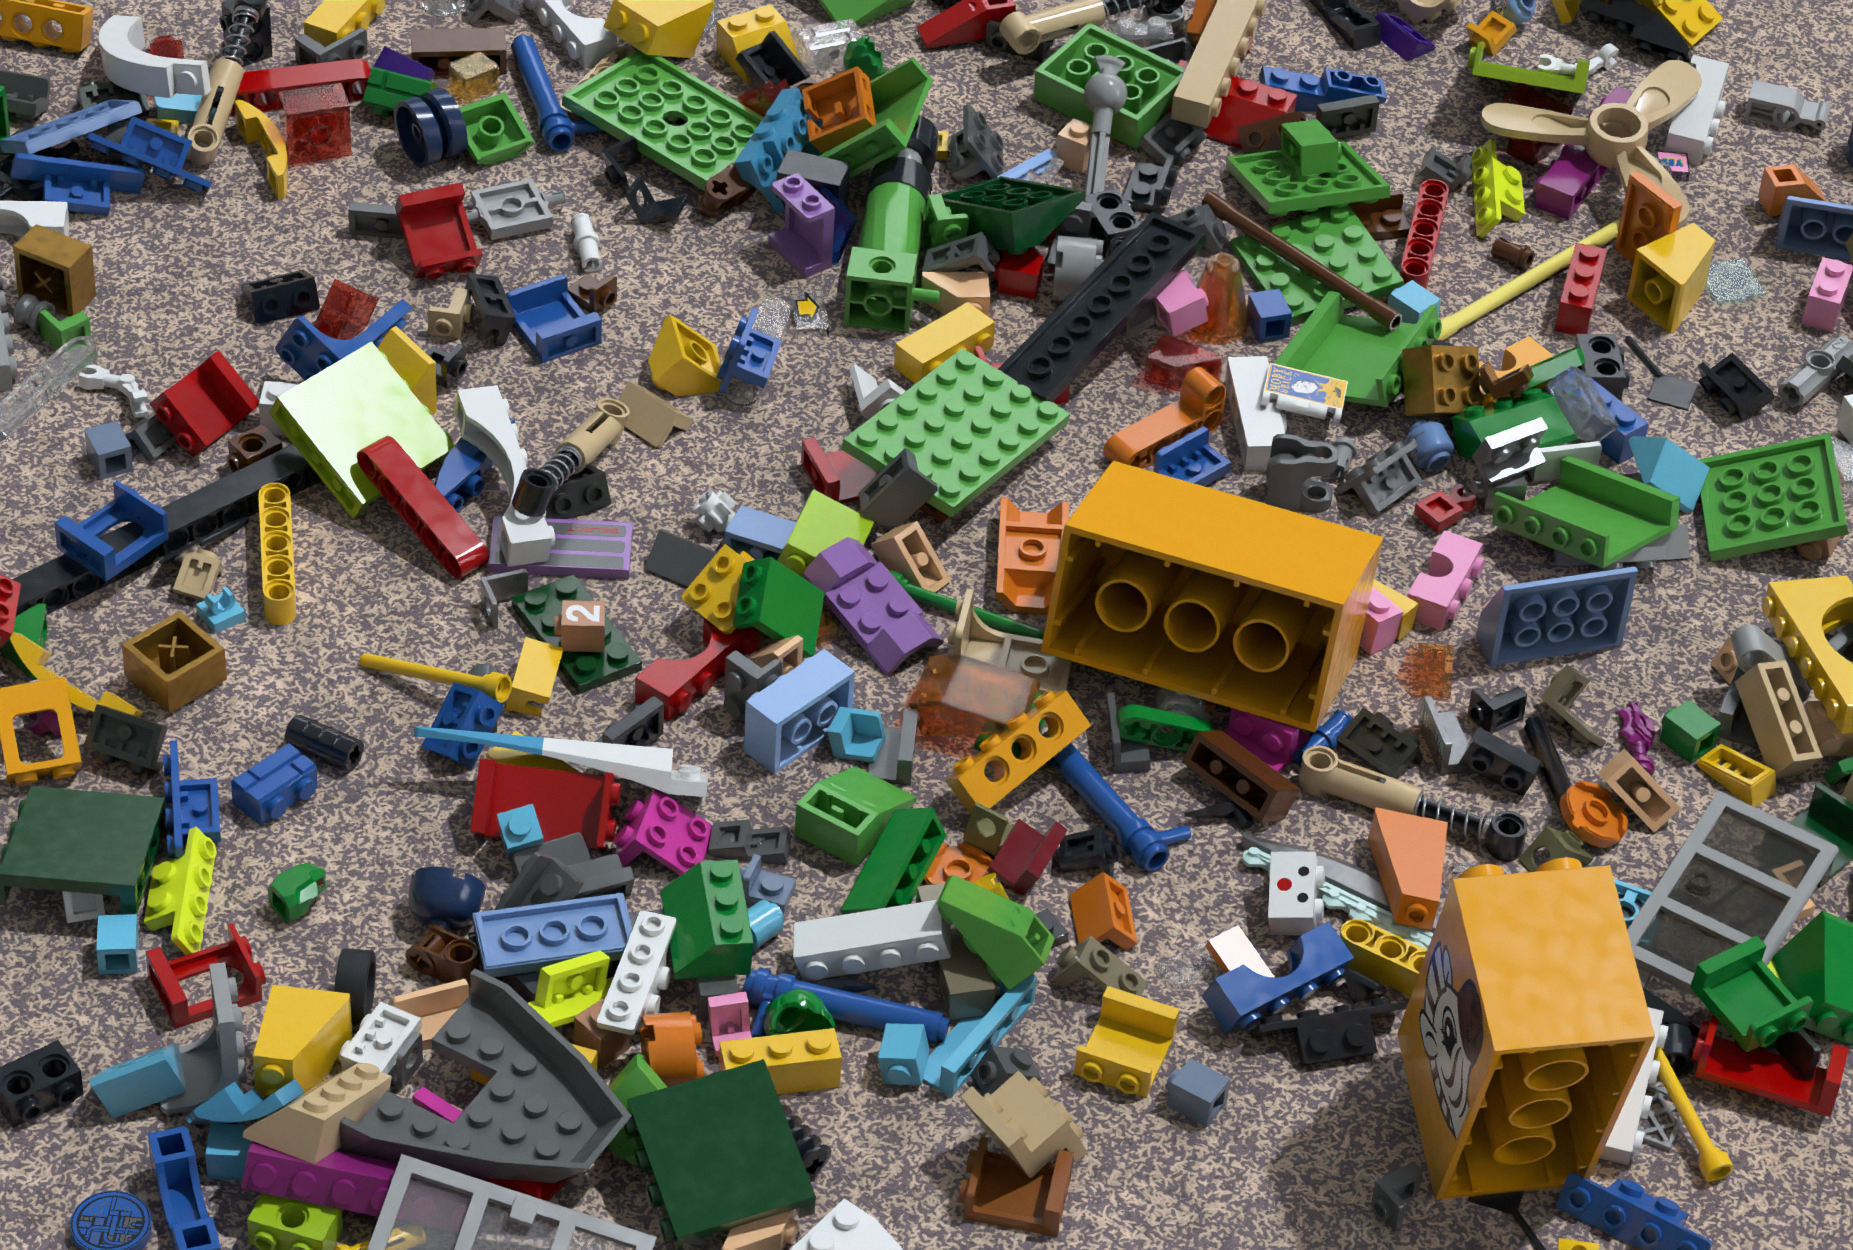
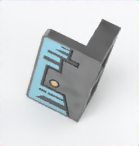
(1443, 737)

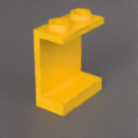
(1128, 1042)

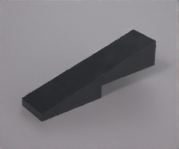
(1350, 22)

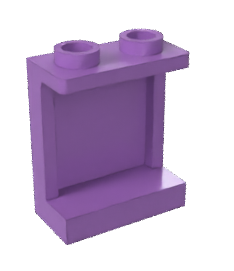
(808, 226)

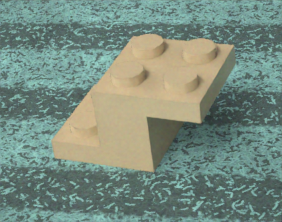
(1026, 1122)

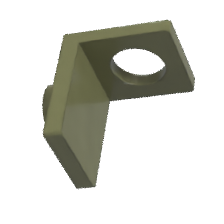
(987, 829)
(1559, 845)

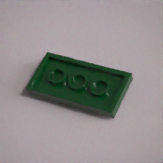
(582, 669)

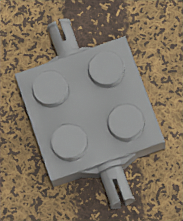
(513, 208)

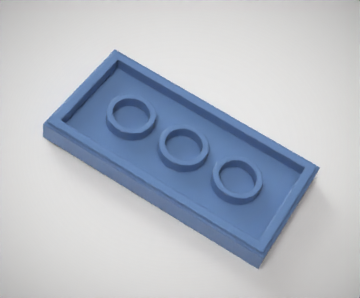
(70, 126)
(549, 933)

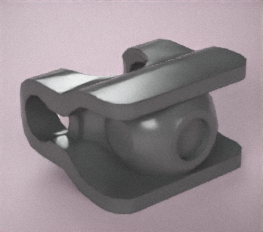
(1290, 473)

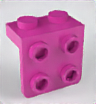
(664, 832)

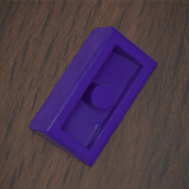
(1402, 37)

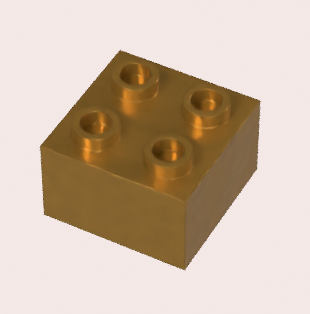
(55, 269)
(1440, 380)
(174, 661)

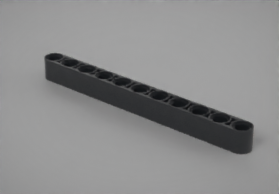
(189, 519)

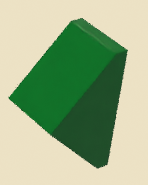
(34, 626)

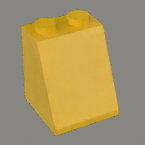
(660, 25)
(1671, 275)
(300, 1037)

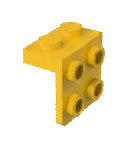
(717, 587)

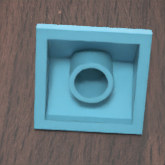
(1669, 469)
(140, 1081)

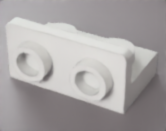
(380, 1038)

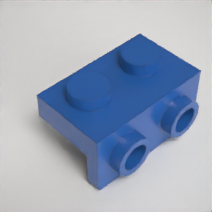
(1192, 459)

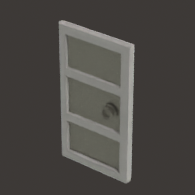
(1728, 883)

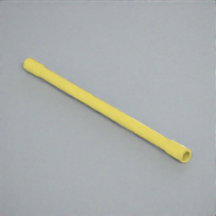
(1508, 291)

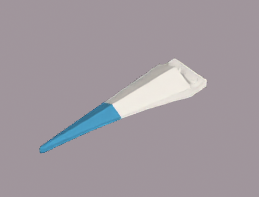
(637, 763)

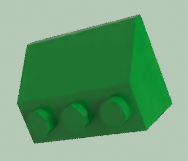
(1508, 412)
(711, 921)

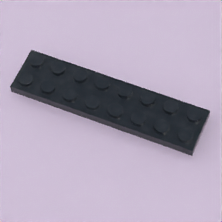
(1103, 305)

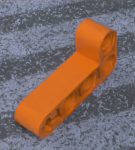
(1199, 406)

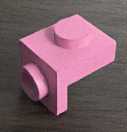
(728, 1018)

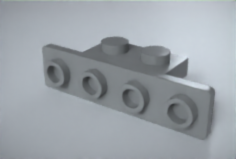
(1670, 546)

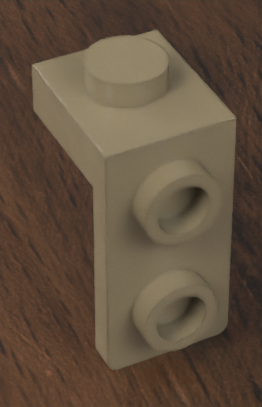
(1562, 692)
(1099, 965)

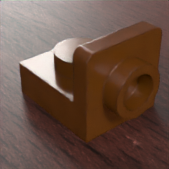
(594, 294)

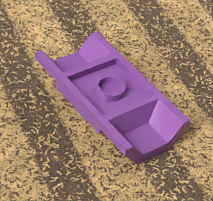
(871, 604)

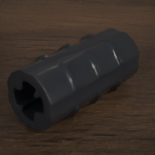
(324, 742)

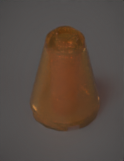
(1227, 303)

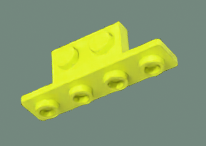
(1495, 189)
(181, 893)
(571, 987)

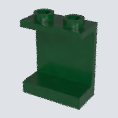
(1831, 820)

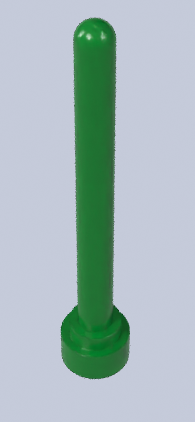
(948, 604)

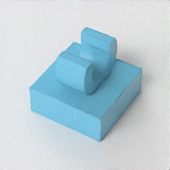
(220, 611)

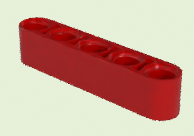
(262, 86)
(1424, 232)
(422, 507)

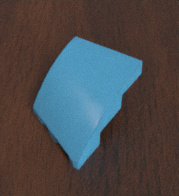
(233, 1106)

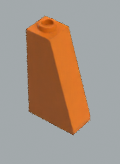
(1409, 863)

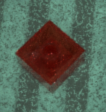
(315, 123)

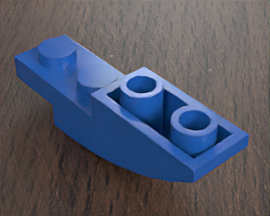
(1330, 87)
(463, 473)

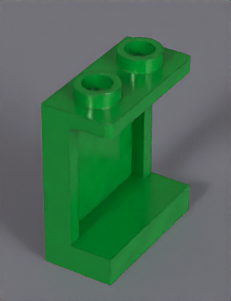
(778, 603)
(1749, 996)

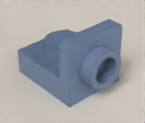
(766, 885)

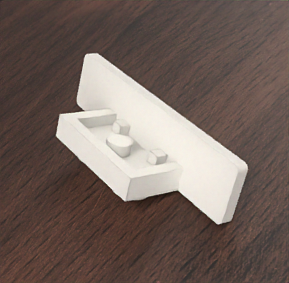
(639, 975)

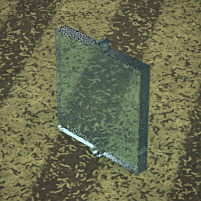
(1733, 282)

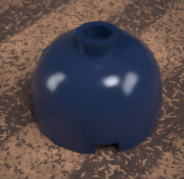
(445, 899)

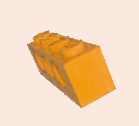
(74, 19)
(1064, 725)

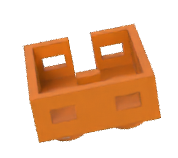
(842, 105)

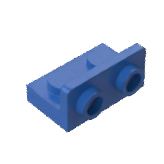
(468, 711)

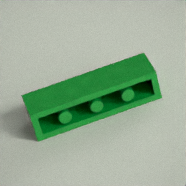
(897, 861)

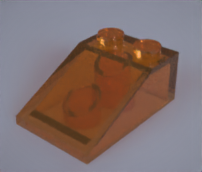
(969, 696)

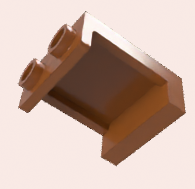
(1008, 1198)

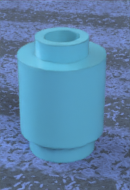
(765, 922)

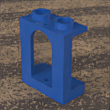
(82, 540)

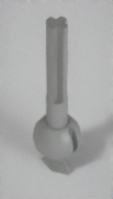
(1105, 96)

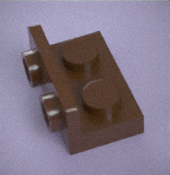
(1384, 218)

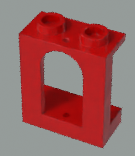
(166, 974)

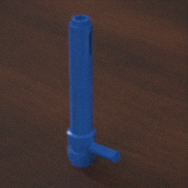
(552, 119)
(1133, 833)
(843, 1005)

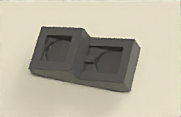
(739, 842)

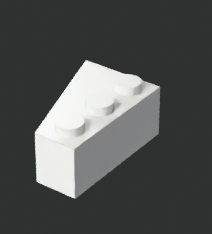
(1698, 122)

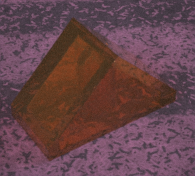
(1432, 669)

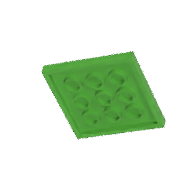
(1282, 189)
(1333, 239)
(1772, 497)

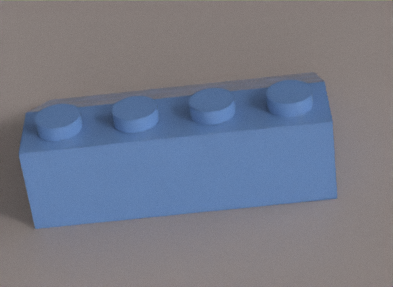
(1557, 616)

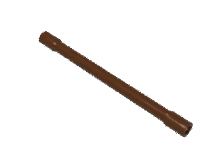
(1375, 308)

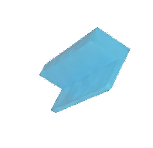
(970, 1039)

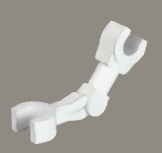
(1554, 65)
(100, 378)

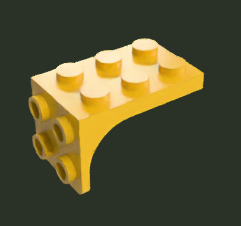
(1688, 17)

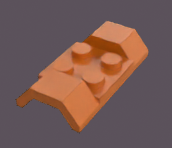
(1028, 556)

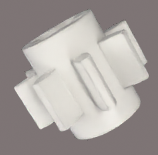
(714, 511)

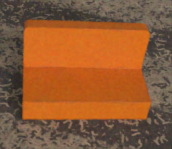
(1103, 911)

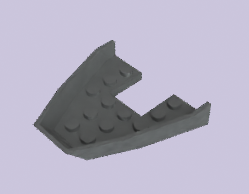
(533, 1120)

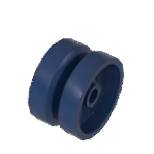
(430, 127)

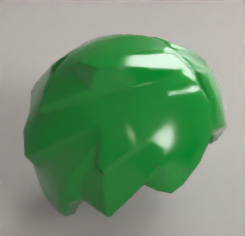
(863, 54)
(796, 1012)

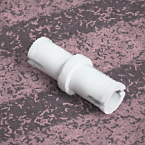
(586, 242)

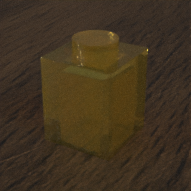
(473, 77)

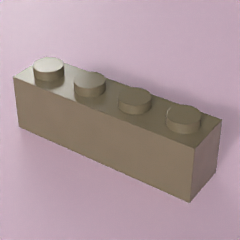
(964, 978)

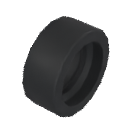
(357, 976)

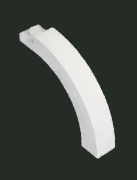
(144, 73)

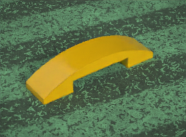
(258, 127)
(35, 658)

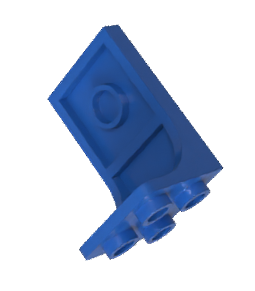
(312, 351)

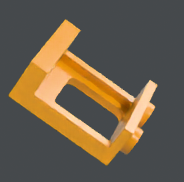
(35, 698)

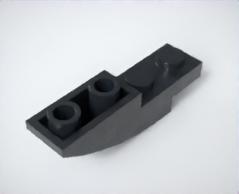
(1648, 29)

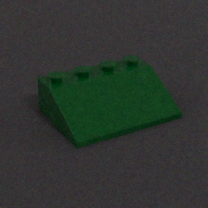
(1013, 210)

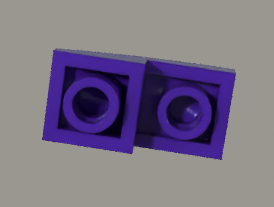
(399, 63)

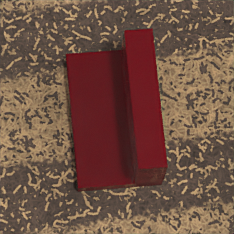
(1025, 855)

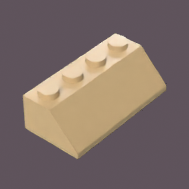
(311, 1122)

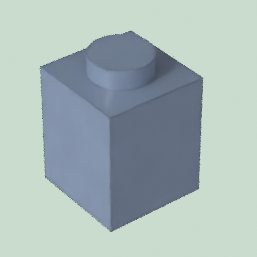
(108, 450)
(1197, 1092)

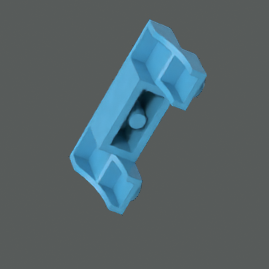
(780, 130)

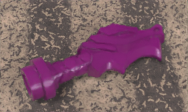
(1639, 734)

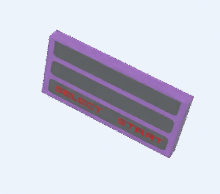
(580, 549)

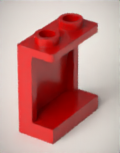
(437, 231)

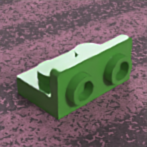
(941, 224)

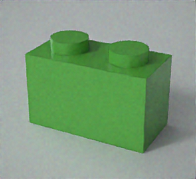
(1310, 147)

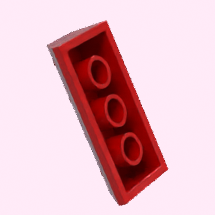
(1245, 105)

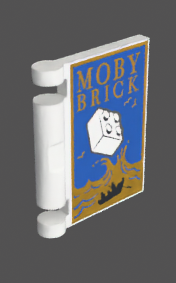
(1304, 392)

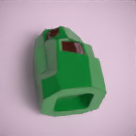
(296, 890)

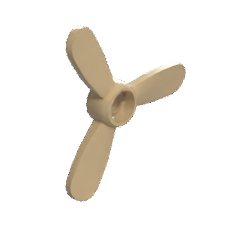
(1651, 104)

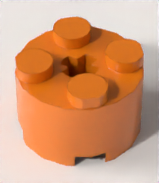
(670, 1046)

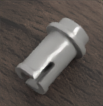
(1346, 452)

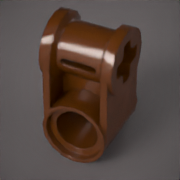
(724, 192)
(446, 955)

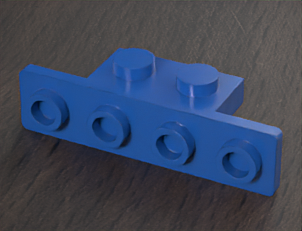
(154, 148)
(78, 183)
(193, 805)
(1630, 1214)

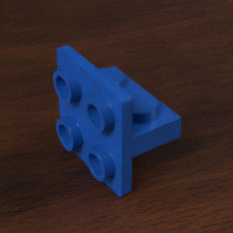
(748, 355)

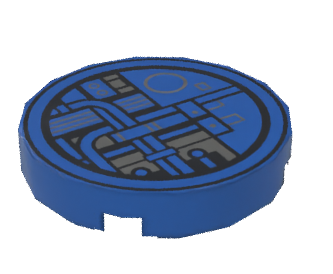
(111, 1222)

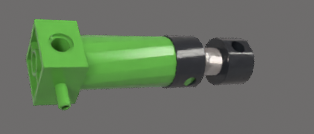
(884, 263)

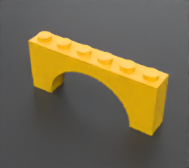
(1801, 617)

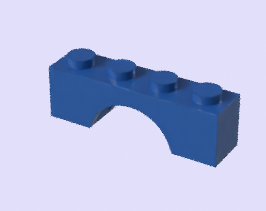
(1244, 995)
(180, 1190)

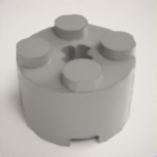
(1074, 264)

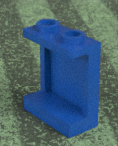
(552, 319)

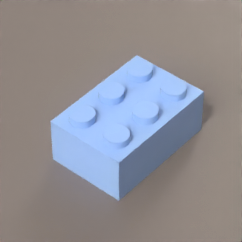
(796, 710)

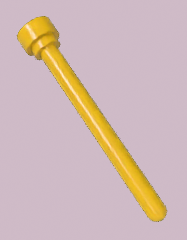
(494, 684)
(1713, 1162)

